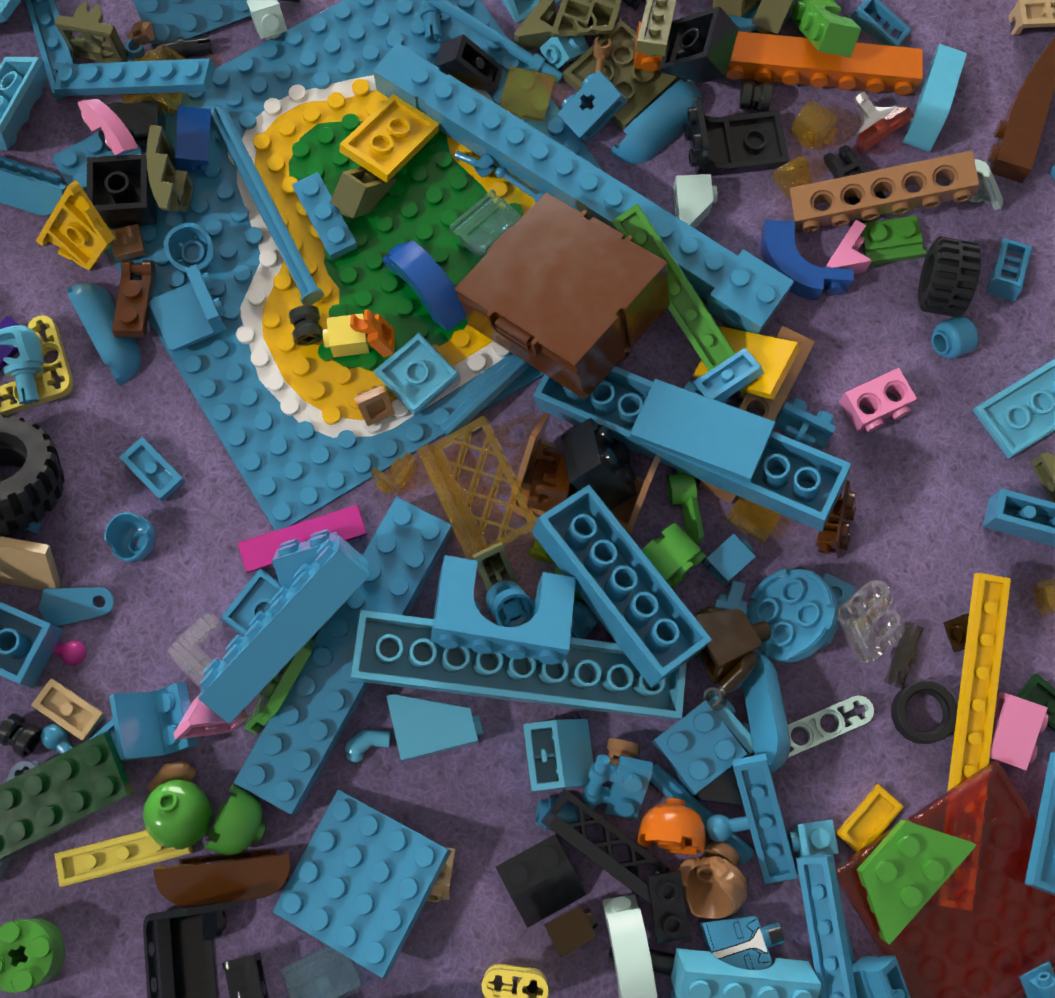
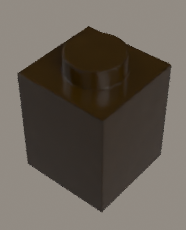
(571, 929)

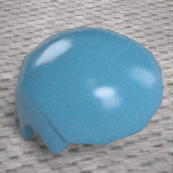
(130, 526)

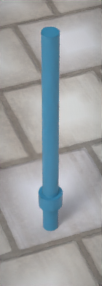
(533, 61)

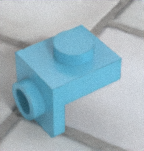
(563, 50)

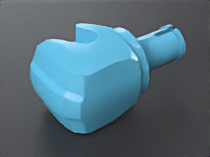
(27, 364)

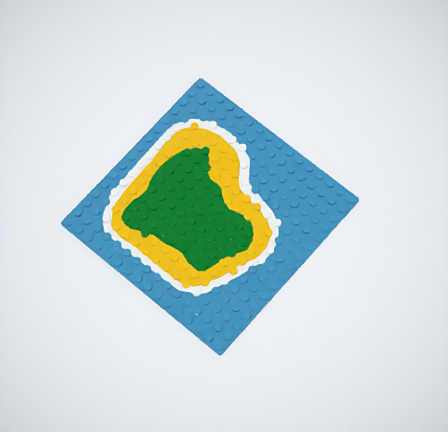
(291, 406)

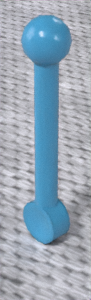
(500, 172)

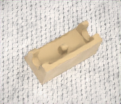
(1032, 14)

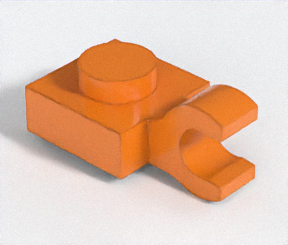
(378, 332)

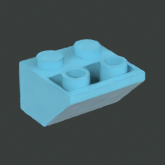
(558, 754)

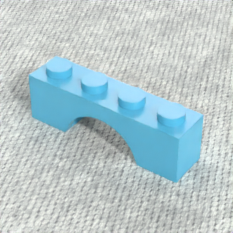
(705, 976)

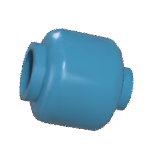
(955, 337)

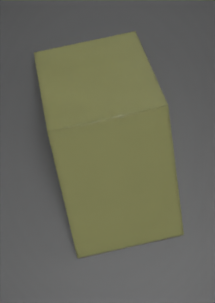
(494, 565)

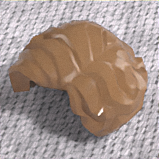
(712, 887)

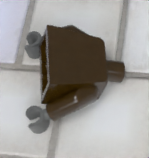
(732, 650)

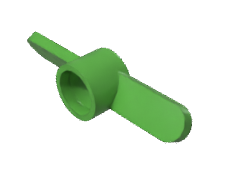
(683, 491)

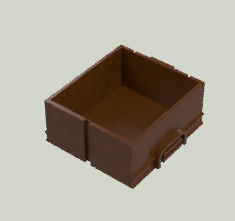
(565, 294)

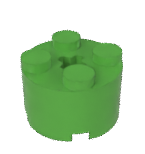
(674, 554)
(44, 952)

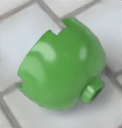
(177, 814)
(237, 823)

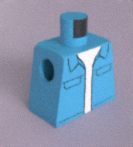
(741, 940)

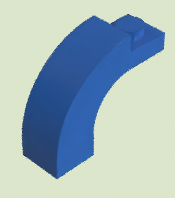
(809, 280)
(428, 282)

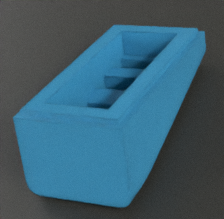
(874, 29)
(1005, 286)

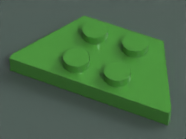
(278, 688)
(908, 872)

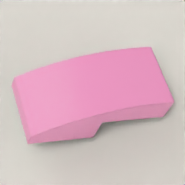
(101, 117)

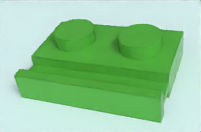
(893, 240)

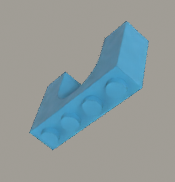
(462, 625)

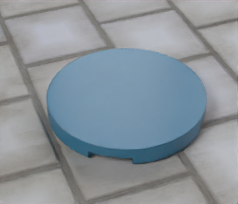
(798, 611)

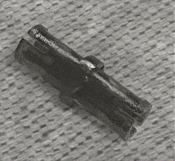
(904, 655)

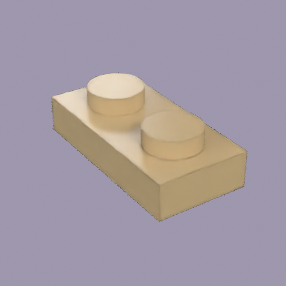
(68, 710)

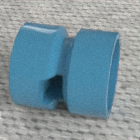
(509, 604)

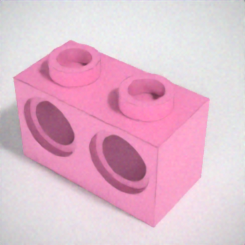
(874, 396)

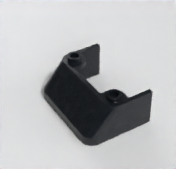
(181, 950)

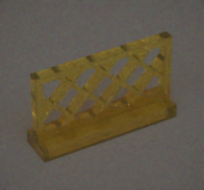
(452, 496)

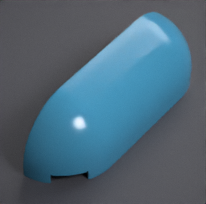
(657, 124)
(29, 187)
(97, 312)
(767, 713)

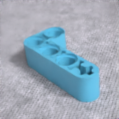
(935, 98)

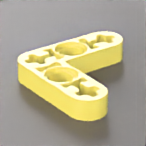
(44, 379)

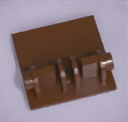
(837, 535)

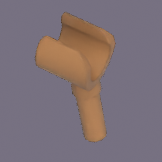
(601, 53)

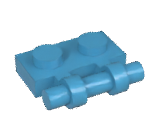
(627, 788)

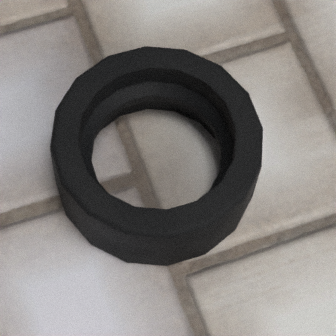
(946, 701)

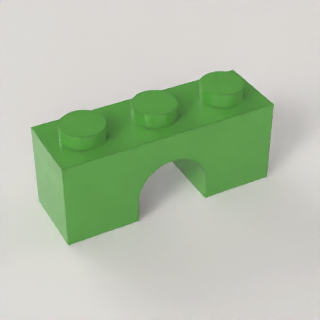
(824, 27)

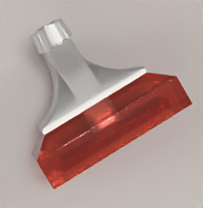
(877, 122)

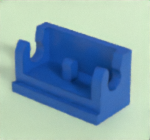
(192, 139)

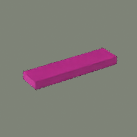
(260, 550)

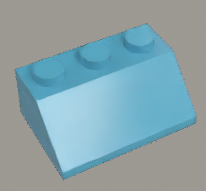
(20, 88)

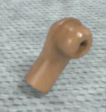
(172, 771)

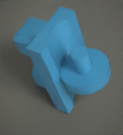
(805, 426)

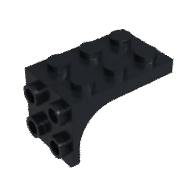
(734, 141)

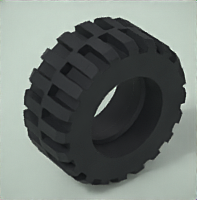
(38, 482)

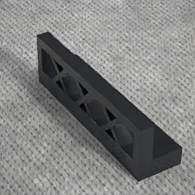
(592, 850)

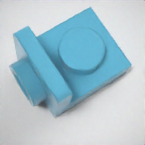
(813, 838)

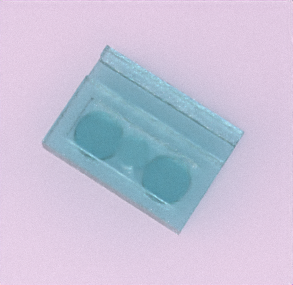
(484, 223)
(322, 975)

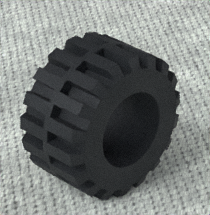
(949, 276)

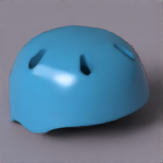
(192, 251)

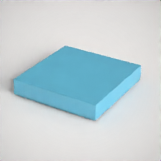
(416, 374)

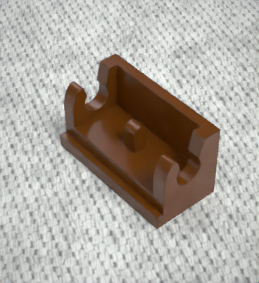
(549, 481)

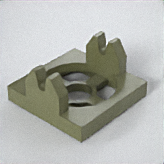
(88, 25)

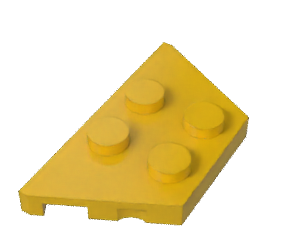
(77, 228)

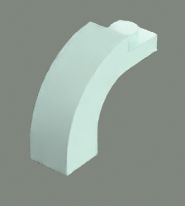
(629, 947)

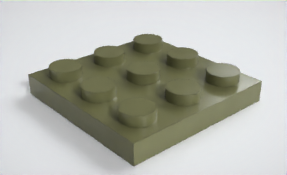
(637, 85)

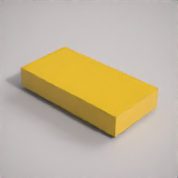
(869, 819)

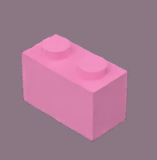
(1016, 730)

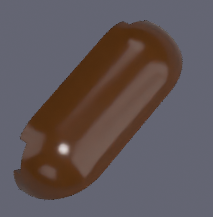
(223, 877)

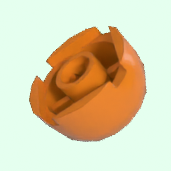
(673, 828)

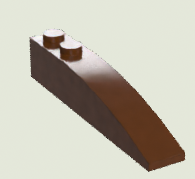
(1024, 122)

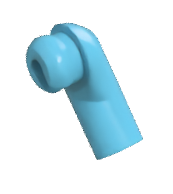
(365, 739)

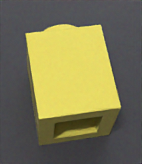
(343, 339)

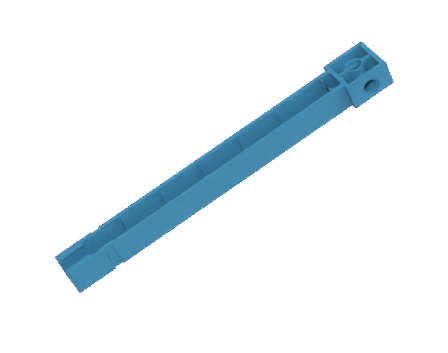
(737, 287)

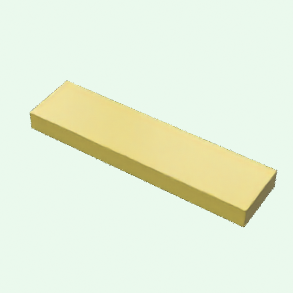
(112, 857)

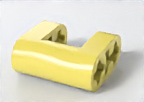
(508, 972)

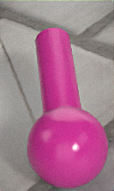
(71, 653)

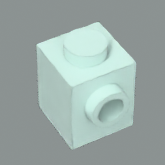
(267, 18)

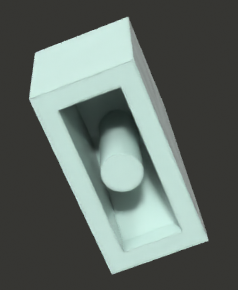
(693, 197)

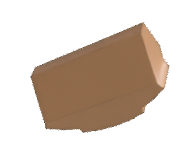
(142, 33)

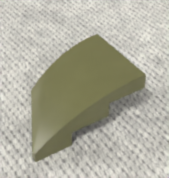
(585, 17)
(169, 186)

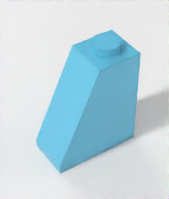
(431, 727)

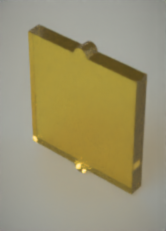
(527, 93)

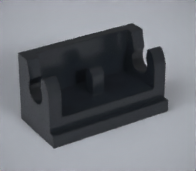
(246, 977)

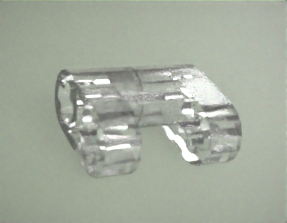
(865, 627)
(187, 649)

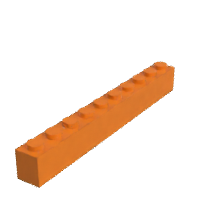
(799, 62)

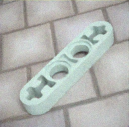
(817, 735)

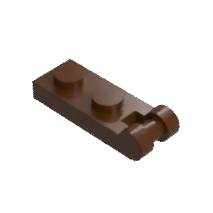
(133, 299)

